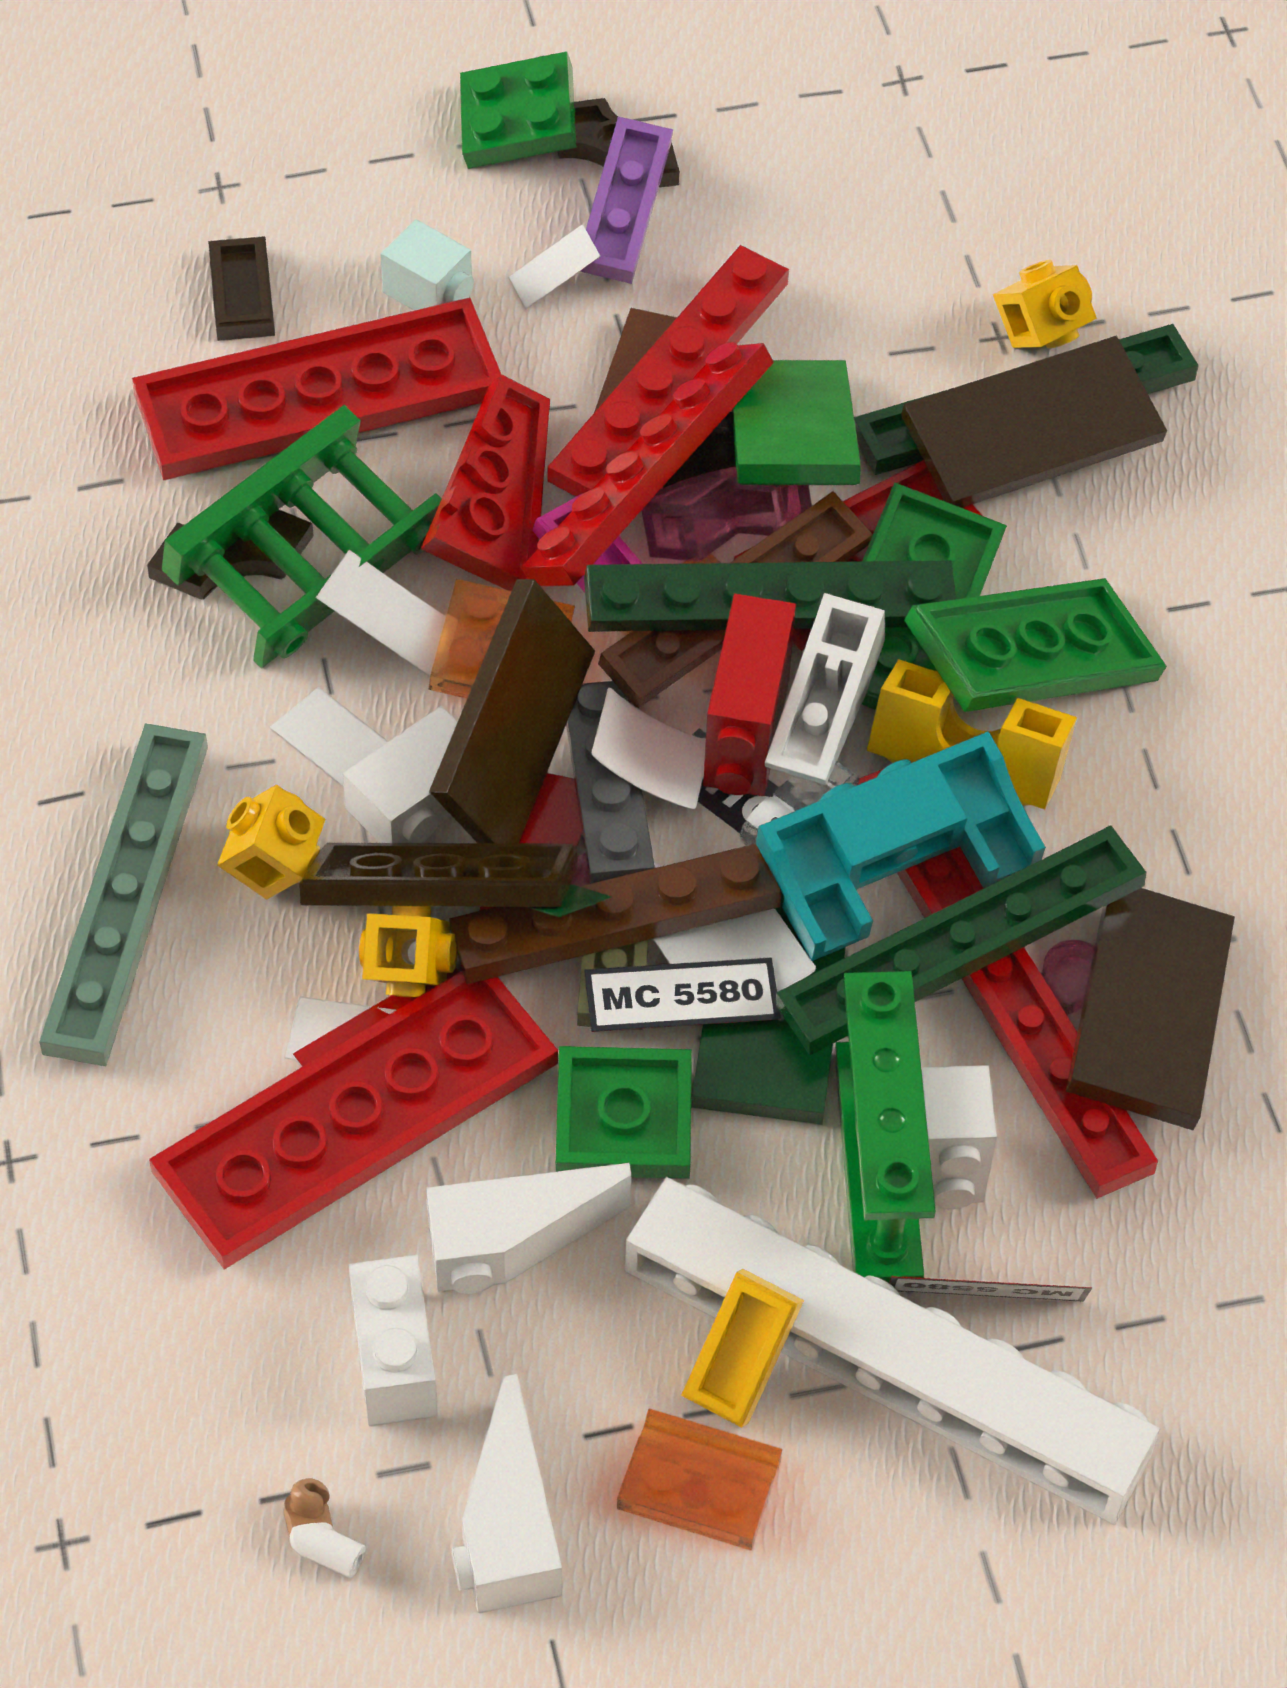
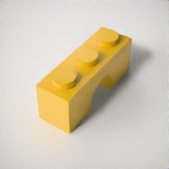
(920, 719)

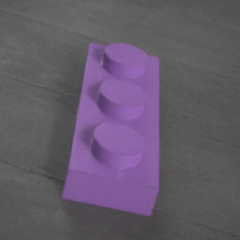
(626, 197)

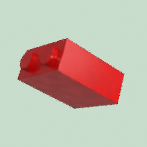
(748, 694)

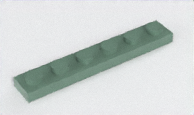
(124, 896)

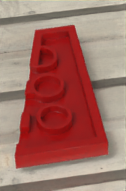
(495, 487)

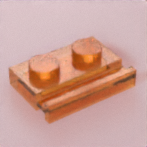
(699, 1479)

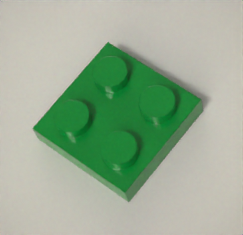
(517, 110)
(625, 1110)

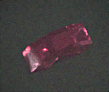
(711, 508)

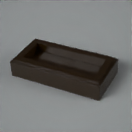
(241, 288)

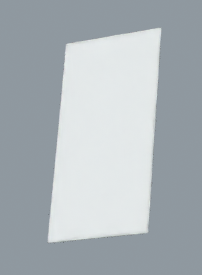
(554, 266)

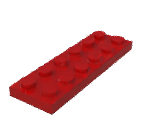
(278, 392)
(351, 1114)

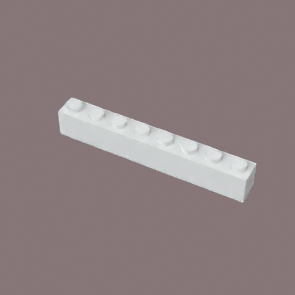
(900, 1352)

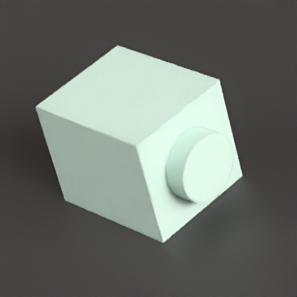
(426, 268)

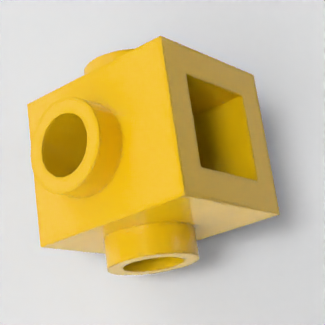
(1045, 305)
(271, 841)
(386, 946)

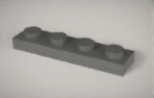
(608, 806)

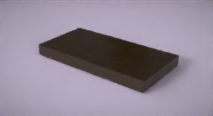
(1033, 423)
(513, 718)
(440, 874)
(1152, 1007)

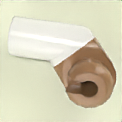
(312, 1529)

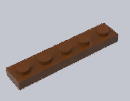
(653, 660)
(640, 909)

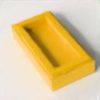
(742, 1347)

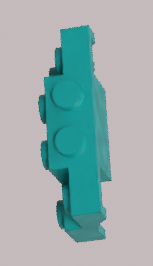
(891, 825)

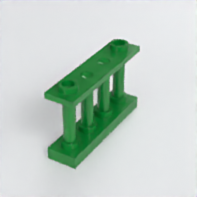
(289, 481)
(883, 1126)

